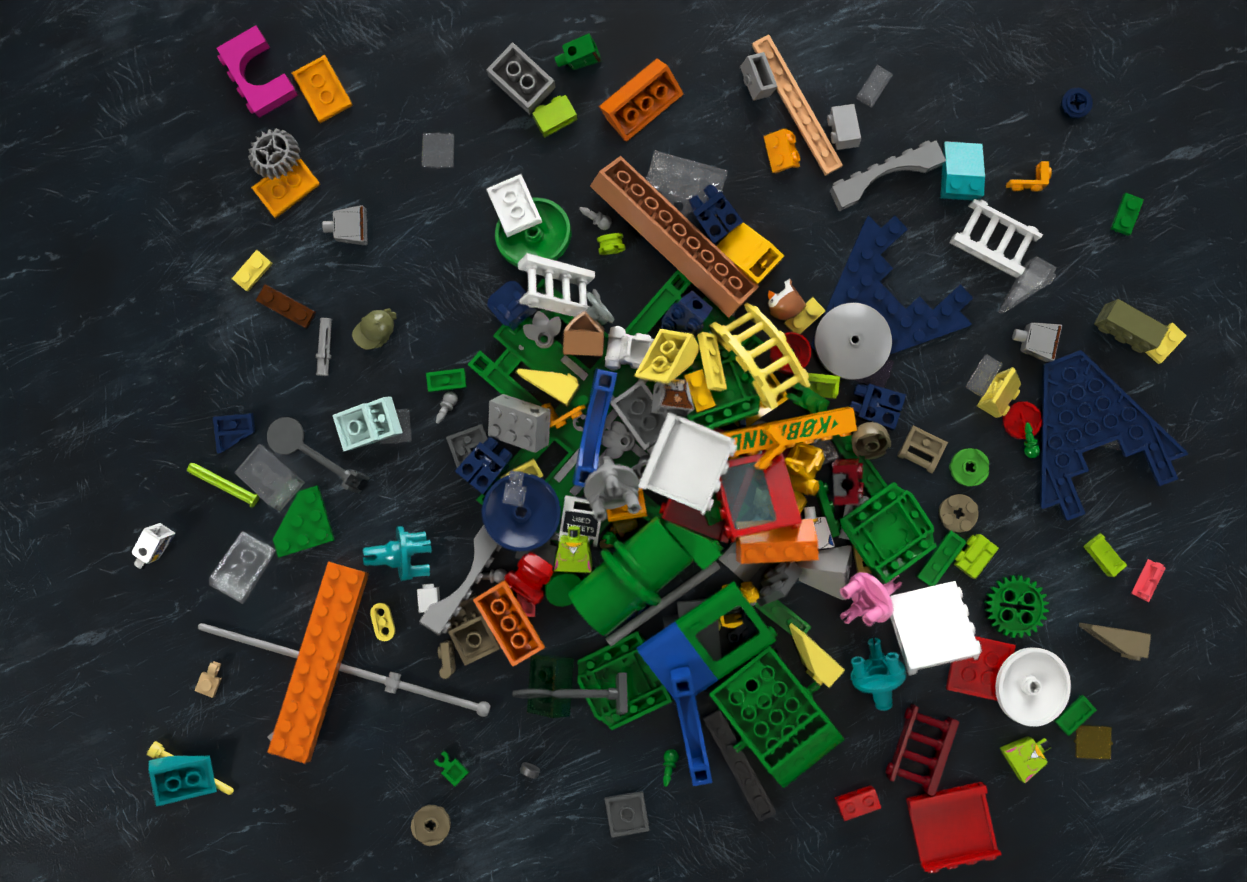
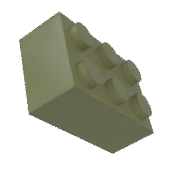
(1130, 326)

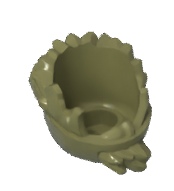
(374, 329)

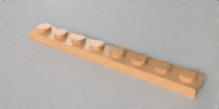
(799, 107)

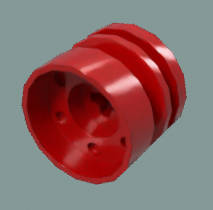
(801, 349)

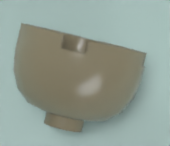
(870, 440)

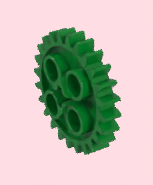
(1018, 588)

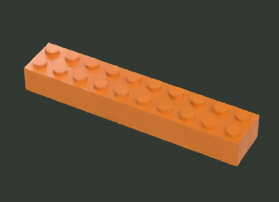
(318, 663)

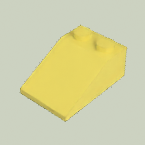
(668, 356)
(554, 384)
(1000, 393)
(818, 663)

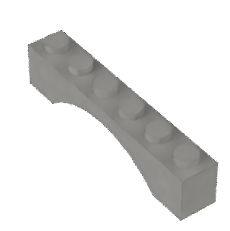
(922, 160)
(439, 614)

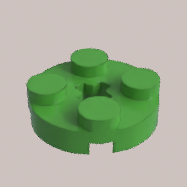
(980, 467)

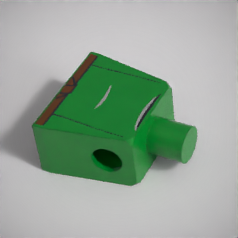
(579, 53)

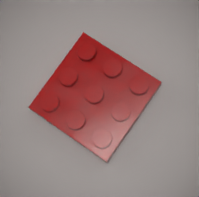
(980, 675)

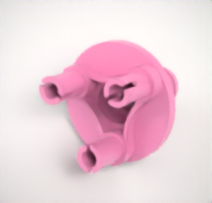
(869, 598)

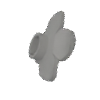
(541, 327)
(613, 440)

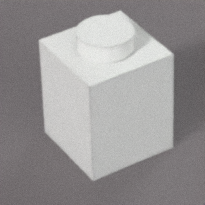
(426, 596)

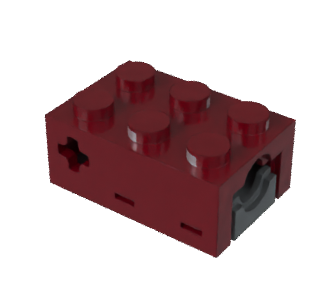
(847, 482)

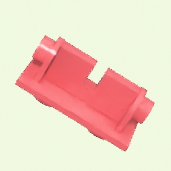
(1148, 580)

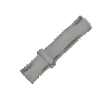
(324, 347)

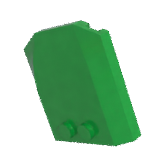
(732, 404)
(889, 532)
(644, 688)

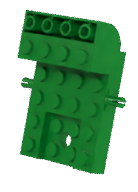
(777, 718)

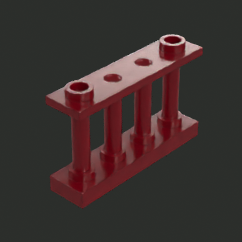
(935, 763)

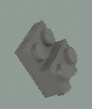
(778, 581)

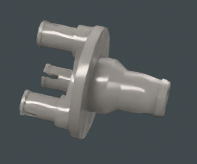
(611, 488)

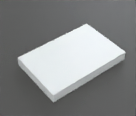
(514, 205)

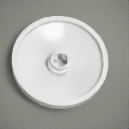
(1033, 686)

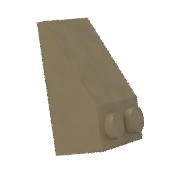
(1127, 642)

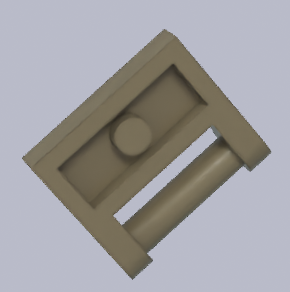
(925, 443)
(446, 652)

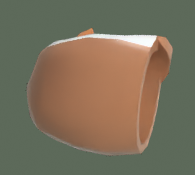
(786, 303)

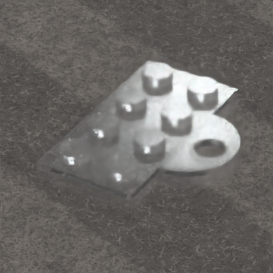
(682, 178)

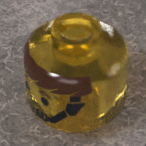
(624, 528)

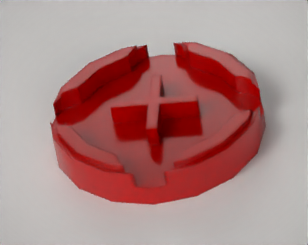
(1018, 416)

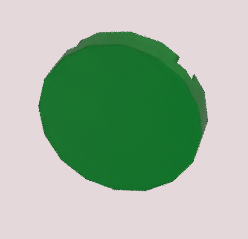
(559, 586)

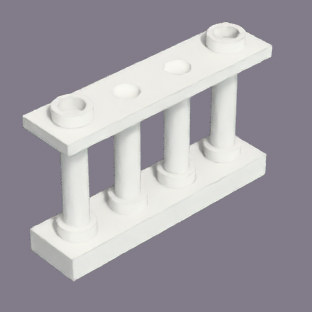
(995, 257)
(555, 270)

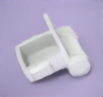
(626, 348)

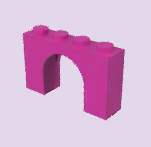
(236, 55)

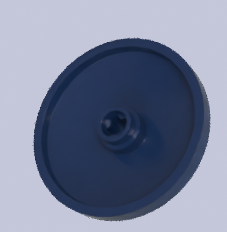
(526, 525)

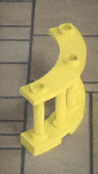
(746, 358)

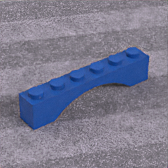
(594, 423)
(691, 725)

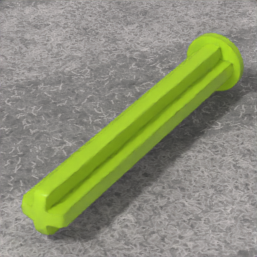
(223, 484)

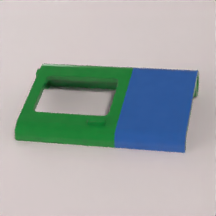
(679, 647)

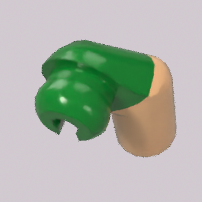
(608, 540)

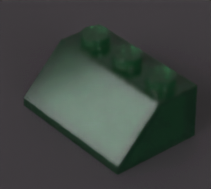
(550, 674)

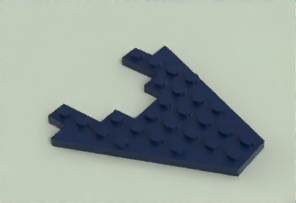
(862, 285)
(1084, 412)

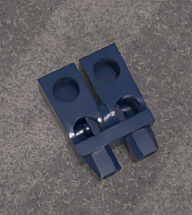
(715, 206)
(872, 405)
(484, 467)

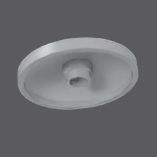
(835, 345)

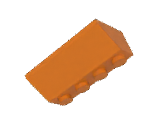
(641, 99)
(779, 545)
(508, 623)

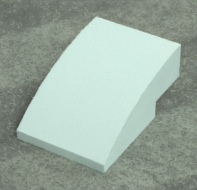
(367, 423)

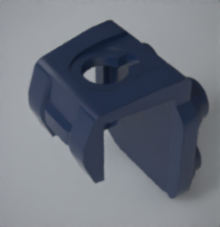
(507, 307)
(684, 318)

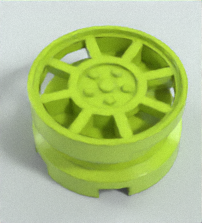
(611, 243)

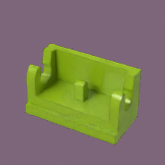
(824, 385)
(1105, 556)

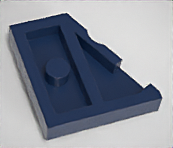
(232, 429)

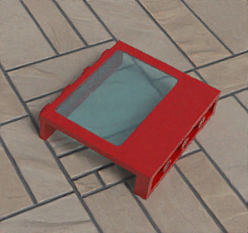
(756, 498)

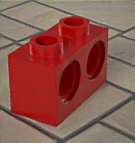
(857, 802)

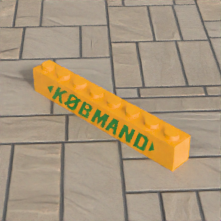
(795, 430)

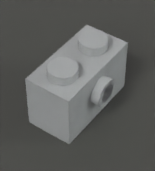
(758, 76)
(844, 127)

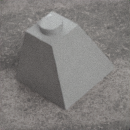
(829, 572)

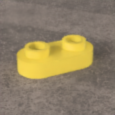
(380, 622)

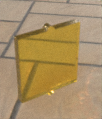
(1093, 742)

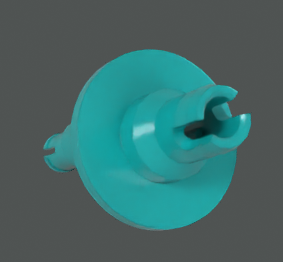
(399, 552)
(878, 674)

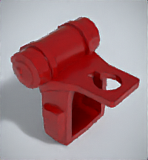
(530, 577)

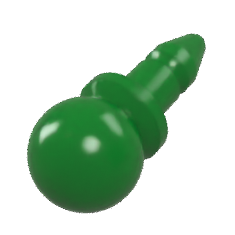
(1031, 448)
(671, 758)

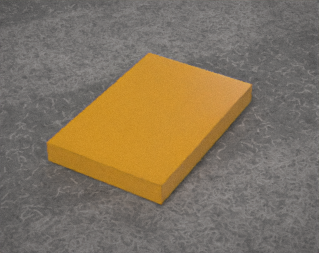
(322, 89)
(283, 193)

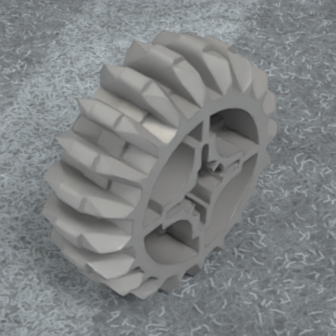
(278, 160)

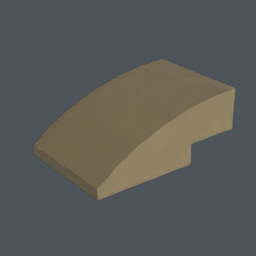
(471, 633)

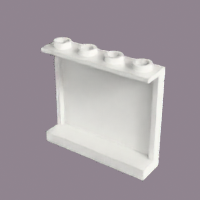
(688, 462)
(933, 627)

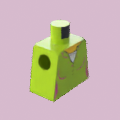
(573, 552)
(1026, 756)

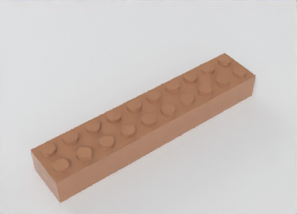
(674, 236)

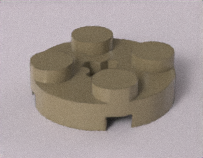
(969, 511)
(424, 834)

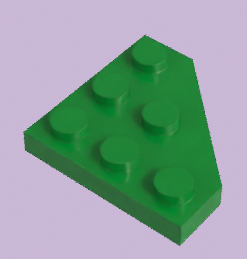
(304, 524)

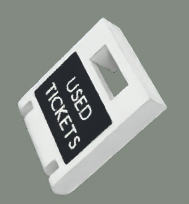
(582, 518)

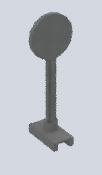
(287, 437)
(618, 694)

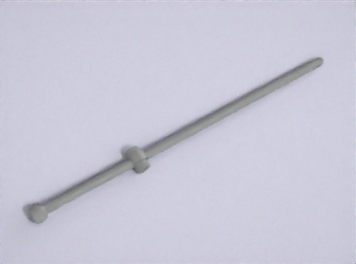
(391, 682)

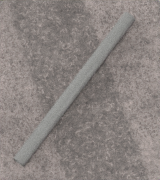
(666, 601)

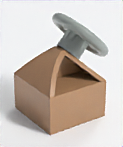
(584, 333)

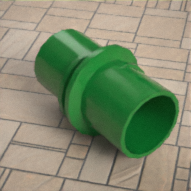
(630, 576)

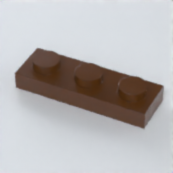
(285, 306)

